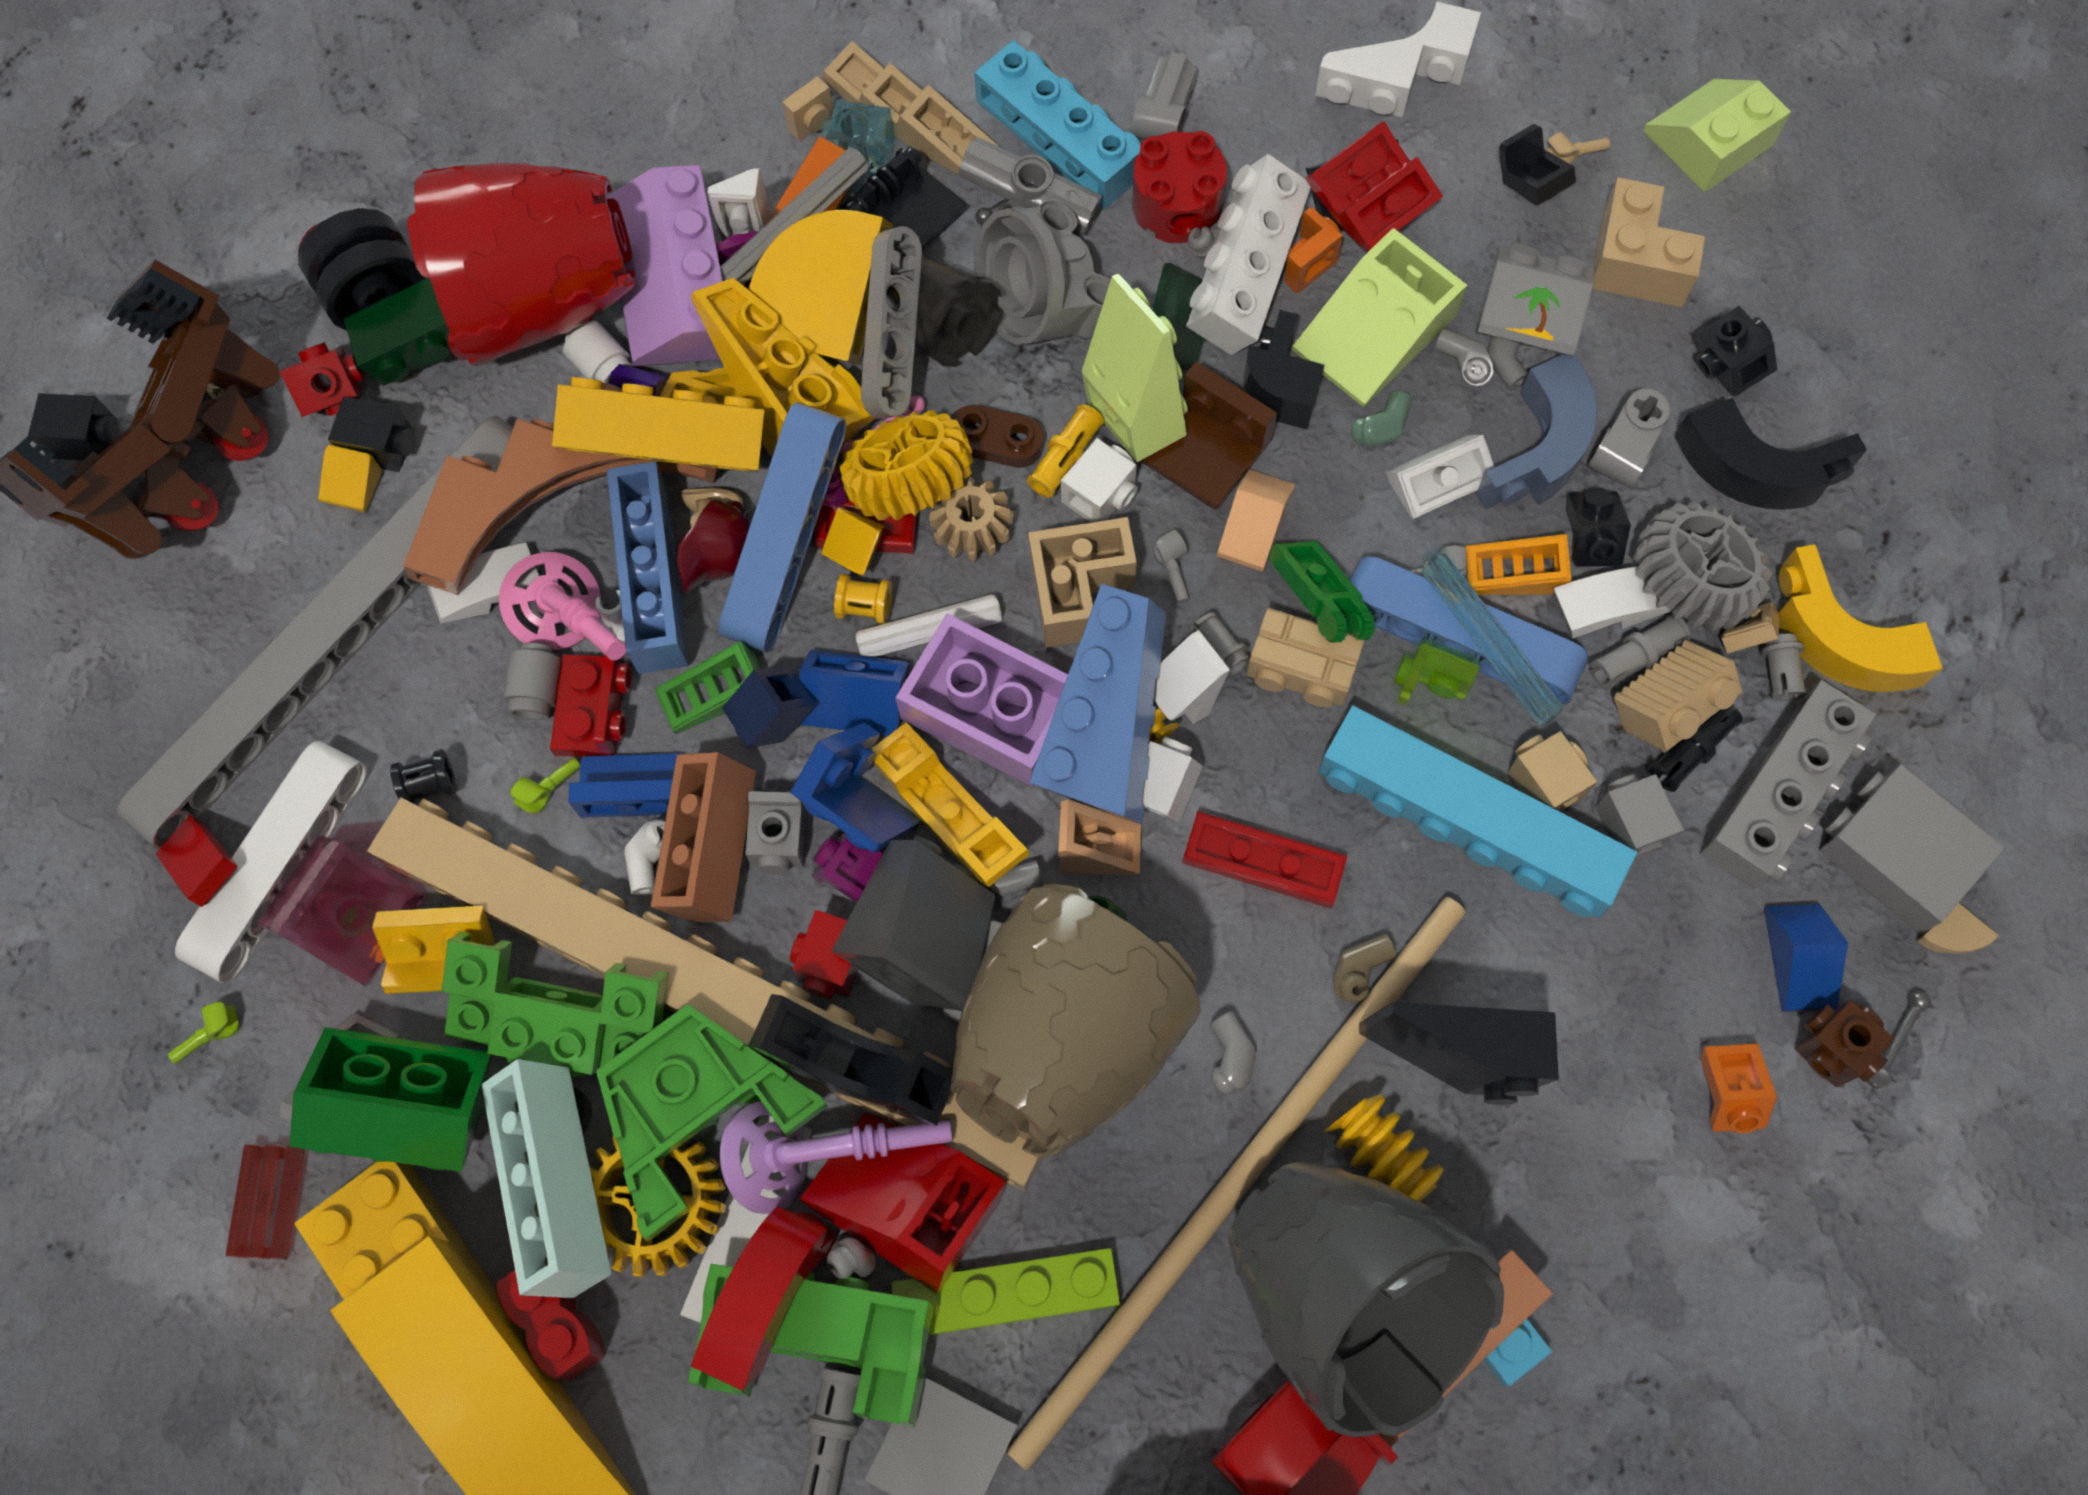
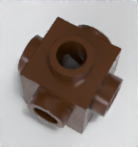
(1845, 1043)

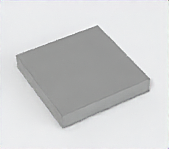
(947, 1451)

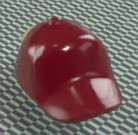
(715, 536)

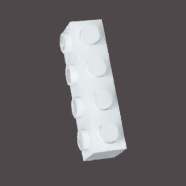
(1248, 254)

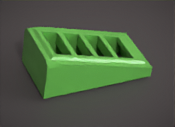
(706, 672)

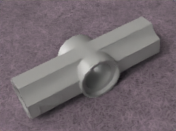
(1006, 173)

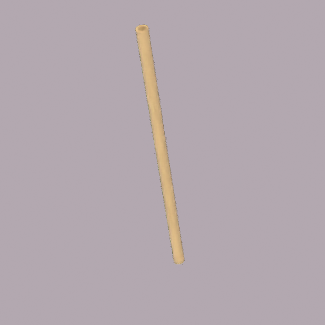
(1230, 1190)

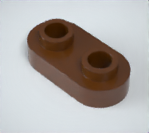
(993, 438)

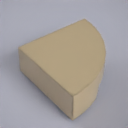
(1757, 630)
(1958, 933)

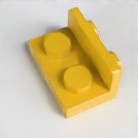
(417, 944)

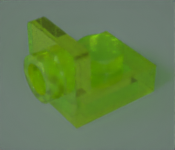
(1439, 671)

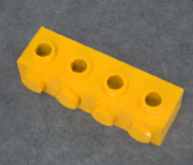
(658, 427)

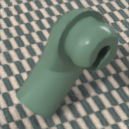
(1383, 426)

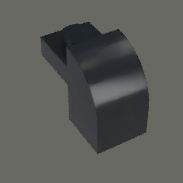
(1279, 380)

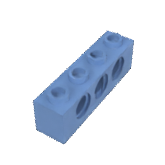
(647, 568)

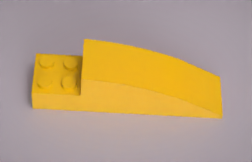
(446, 1346)

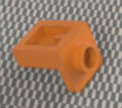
(1314, 252)
(1738, 1087)

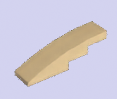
(918, 116)

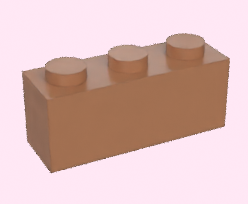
(703, 838)

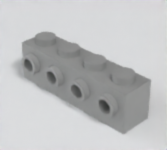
(1789, 785)

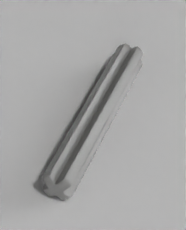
(810, 201)

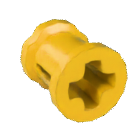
(863, 599)

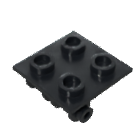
(907, 197)

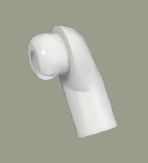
(642, 854)

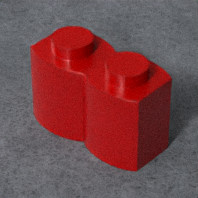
(556, 1333)

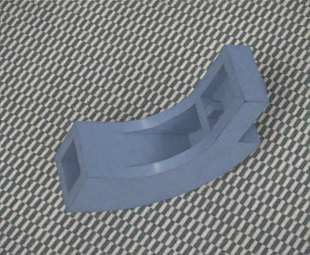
(1567, 414)

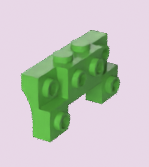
(545, 1019)
(850, 1329)

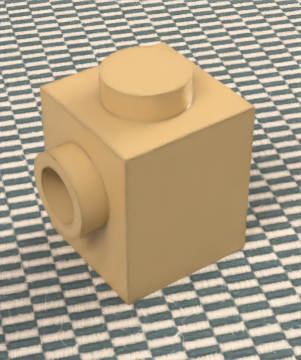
(1552, 771)

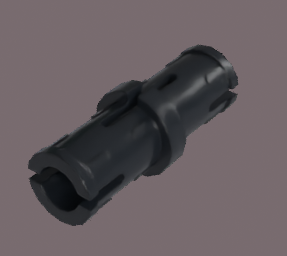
(1698, 749)

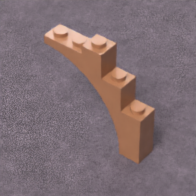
(476, 503)

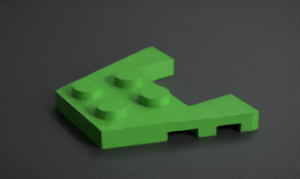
(675, 1087)

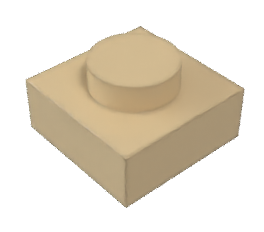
(808, 108)

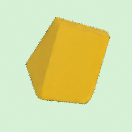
(348, 478)
(852, 541)

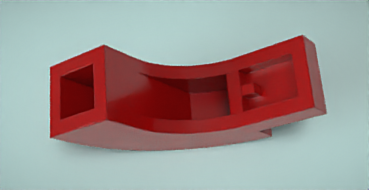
(759, 1294)

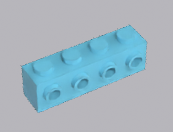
(1057, 122)

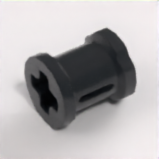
(424, 777)

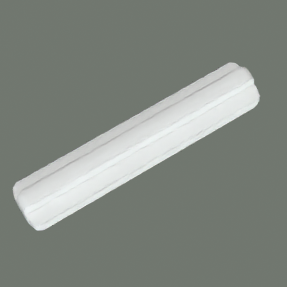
(921, 627)

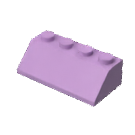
(671, 259)

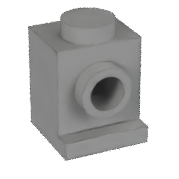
(785, 850)

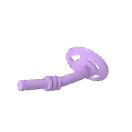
(782, 1153)

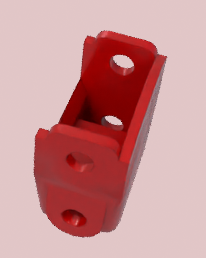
(1292, 1452)

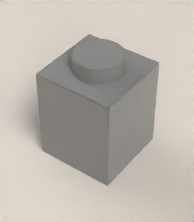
(1639, 814)

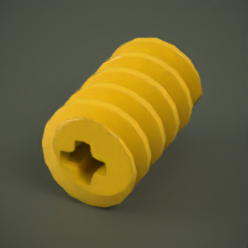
(1386, 1150)

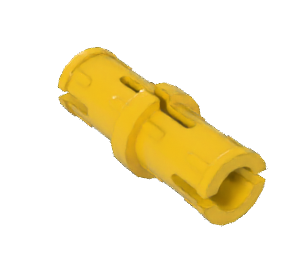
(1065, 450)

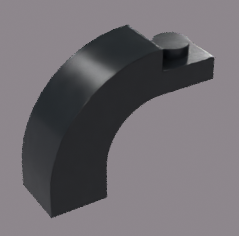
(1756, 473)
(851, 1063)

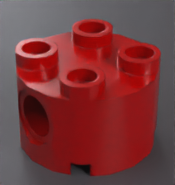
(1178, 184)

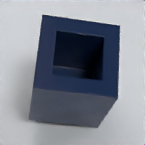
(768, 706)

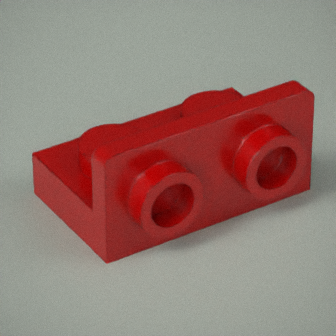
(589, 706)

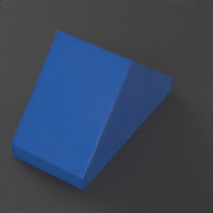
(1805, 956)

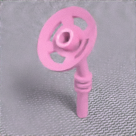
(574, 611)

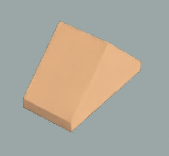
(1255, 519)
(1097, 841)

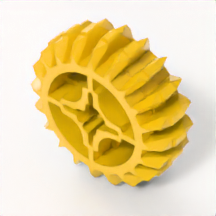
(906, 465)
(644, 1251)

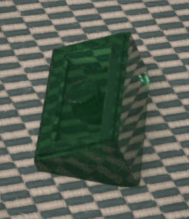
(1173, 302)

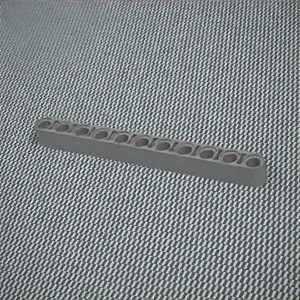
(290, 667)

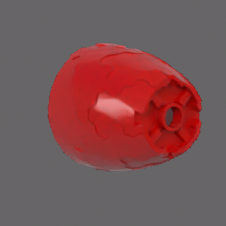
(517, 253)

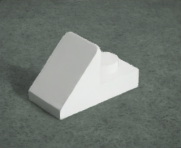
(1190, 679)

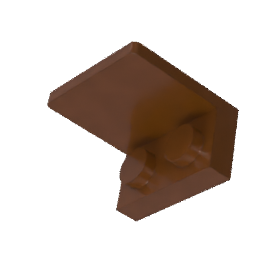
(1222, 441)

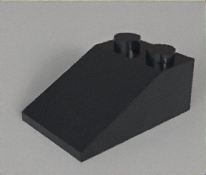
(1472, 1047)

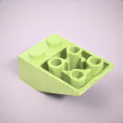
(1381, 317)
(1134, 373)

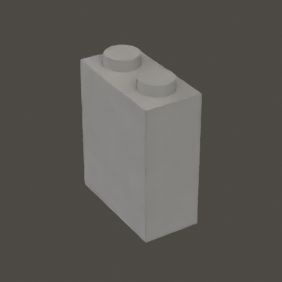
(1910, 848)

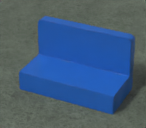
(852, 690)
(623, 785)

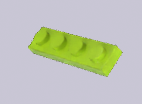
(1019, 1291)

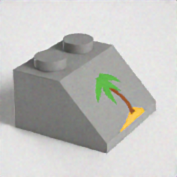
(1536, 299)

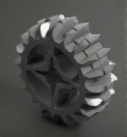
(1702, 566)

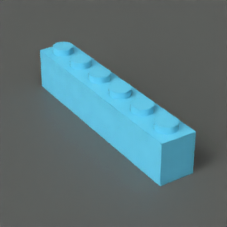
(1477, 814)

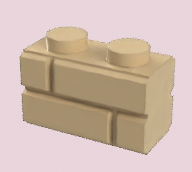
(1298, 658)

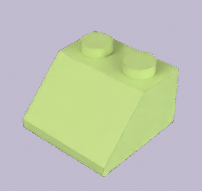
(1719, 129)

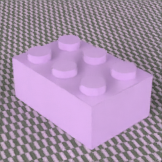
(982, 697)

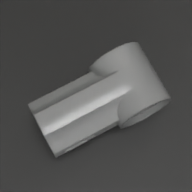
(1166, 99)

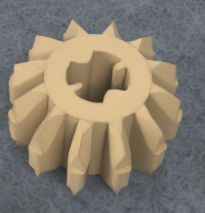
(975, 534)

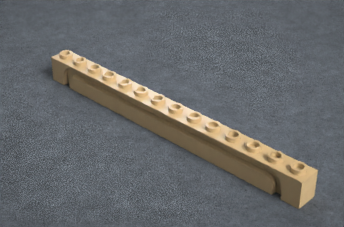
(600, 933)

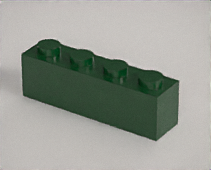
(399, 334)

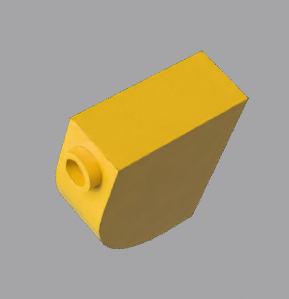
(821, 279)

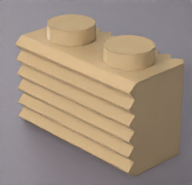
(1678, 695)

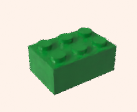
(389, 1099)

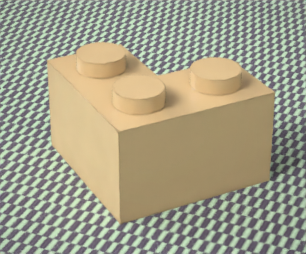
(1637, 255)
(1071, 566)

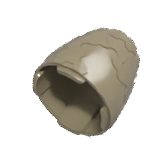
(1067, 1021)

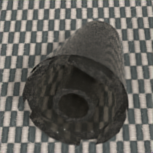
(954, 311)

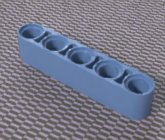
(782, 526)
(1415, 612)

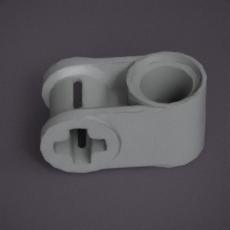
(1630, 440)

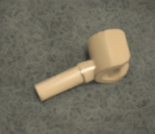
(1567, 151)

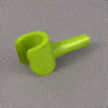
(534, 796)
(219, 1024)

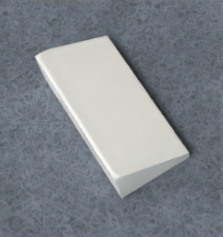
(740, 204)
(1441, 475)

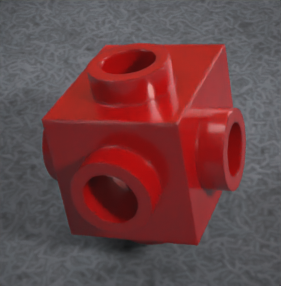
(306, 381)

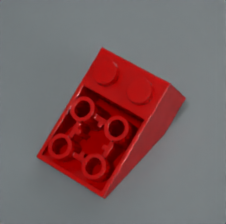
(909, 1207)

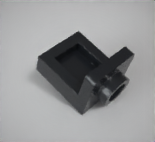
(1531, 168)
(1599, 528)

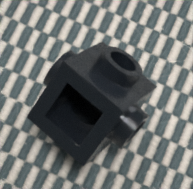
(1736, 350)

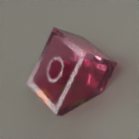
(332, 907)

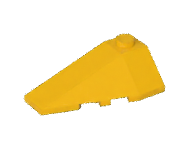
(773, 363)

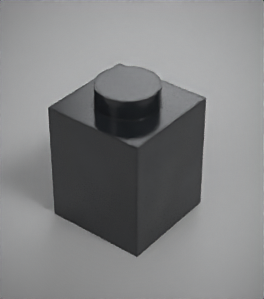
(72, 425)
(373, 430)

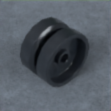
(356, 262)

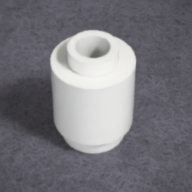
(594, 351)

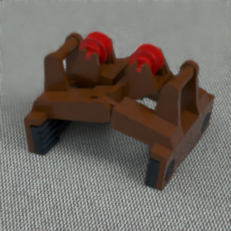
(168, 416)

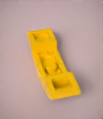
(947, 807)

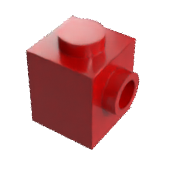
(816, 964)

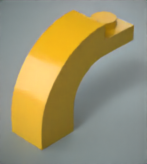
(1843, 646)

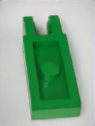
(1323, 590)

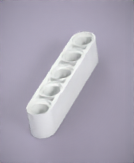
(305, 805)

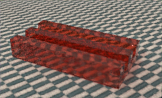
(245, 1198)

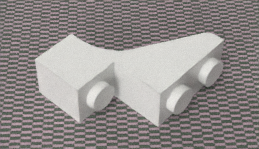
(1384, 73)

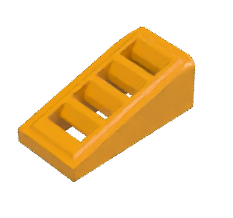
(1537, 548)

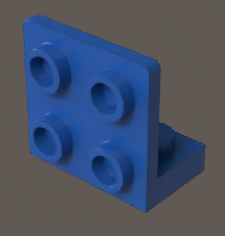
(837, 793)

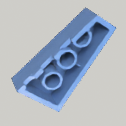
(1106, 708)

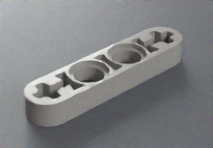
(884, 320)

